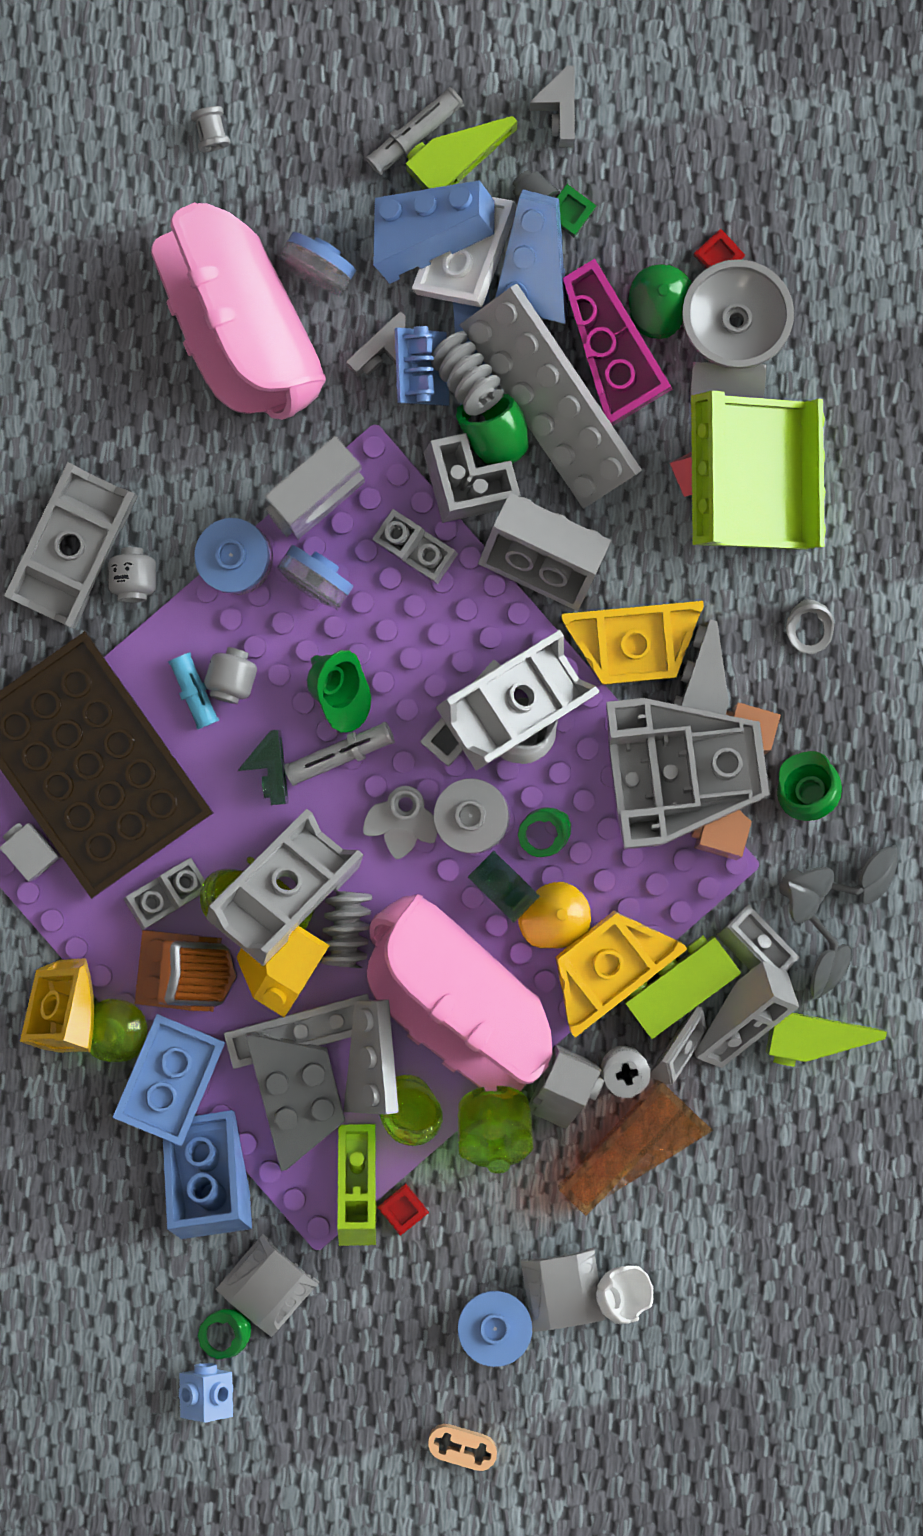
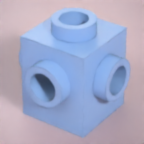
(206, 1393)

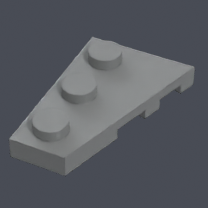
(371, 1061)

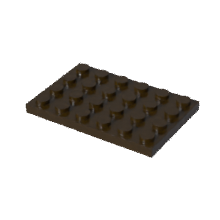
(93, 766)

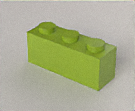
(682, 985)

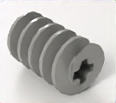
(466, 374)
(346, 929)
(638, 1077)

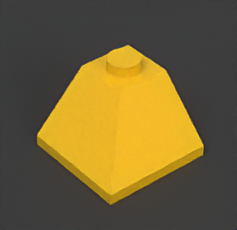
(286, 973)

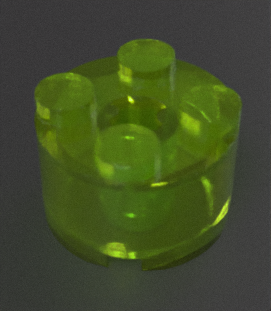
(494, 1128)

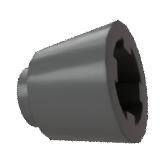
(535, 183)

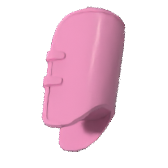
(236, 314)
(456, 997)

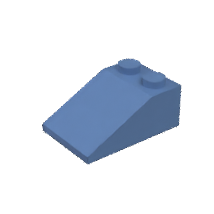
(207, 1179)

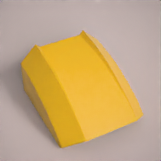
(61, 1008)

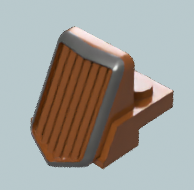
(183, 971)

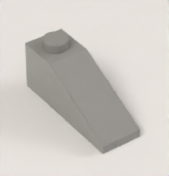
(749, 1012)

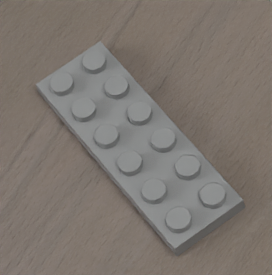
(551, 396)

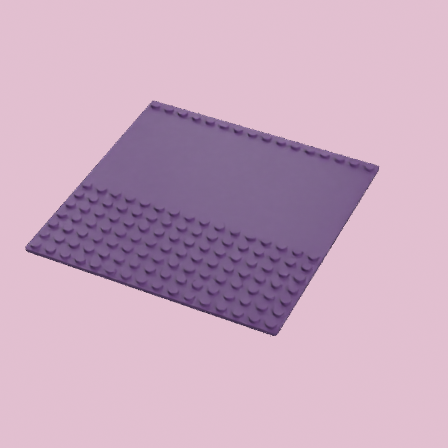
(415, 651)

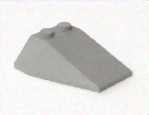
(680, 768)

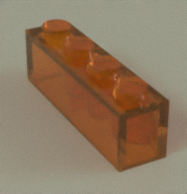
(640, 1141)

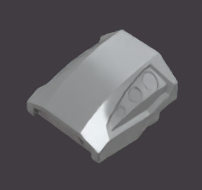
(266, 1286)
(562, 1290)

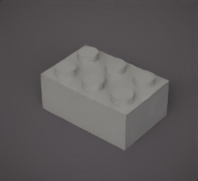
(544, 551)

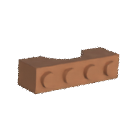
(729, 834)

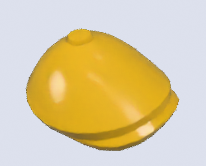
(556, 916)

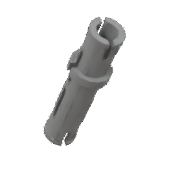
(414, 131)
(378, 736)

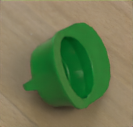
(340, 689)

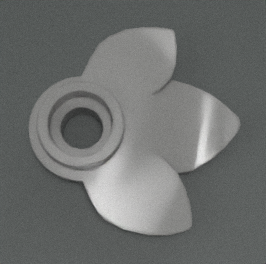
(401, 827)

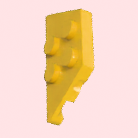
(634, 641)
(609, 966)

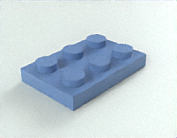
(169, 1079)

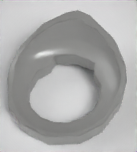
(822, 614)

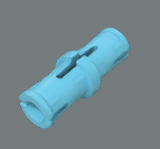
(193, 690)

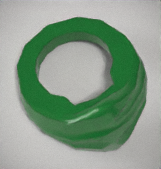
(545, 814)
(240, 1325)

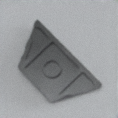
(296, 1094)

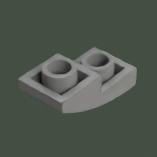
(415, 546)
(165, 893)

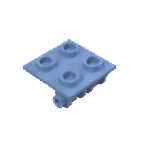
(416, 377)

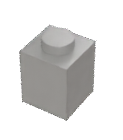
(29, 850)

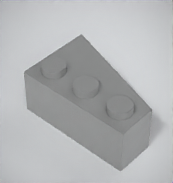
(565, 1087)

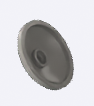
(740, 291)

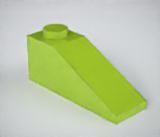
(455, 155)
(812, 1037)
(356, 1184)

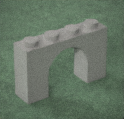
(314, 489)

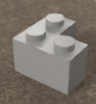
(460, 486)

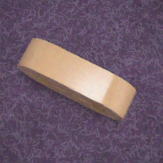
(459, 1455)

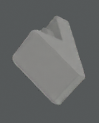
(559, 96)
(368, 356)

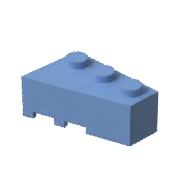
(428, 223)
(536, 256)

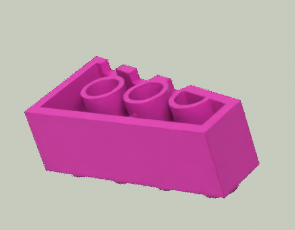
(616, 352)

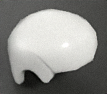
(624, 1294)

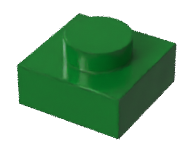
(574, 210)

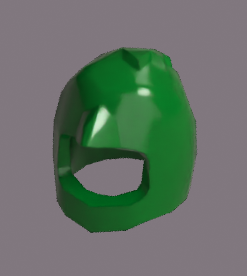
(501, 436)

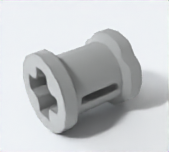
(210, 128)

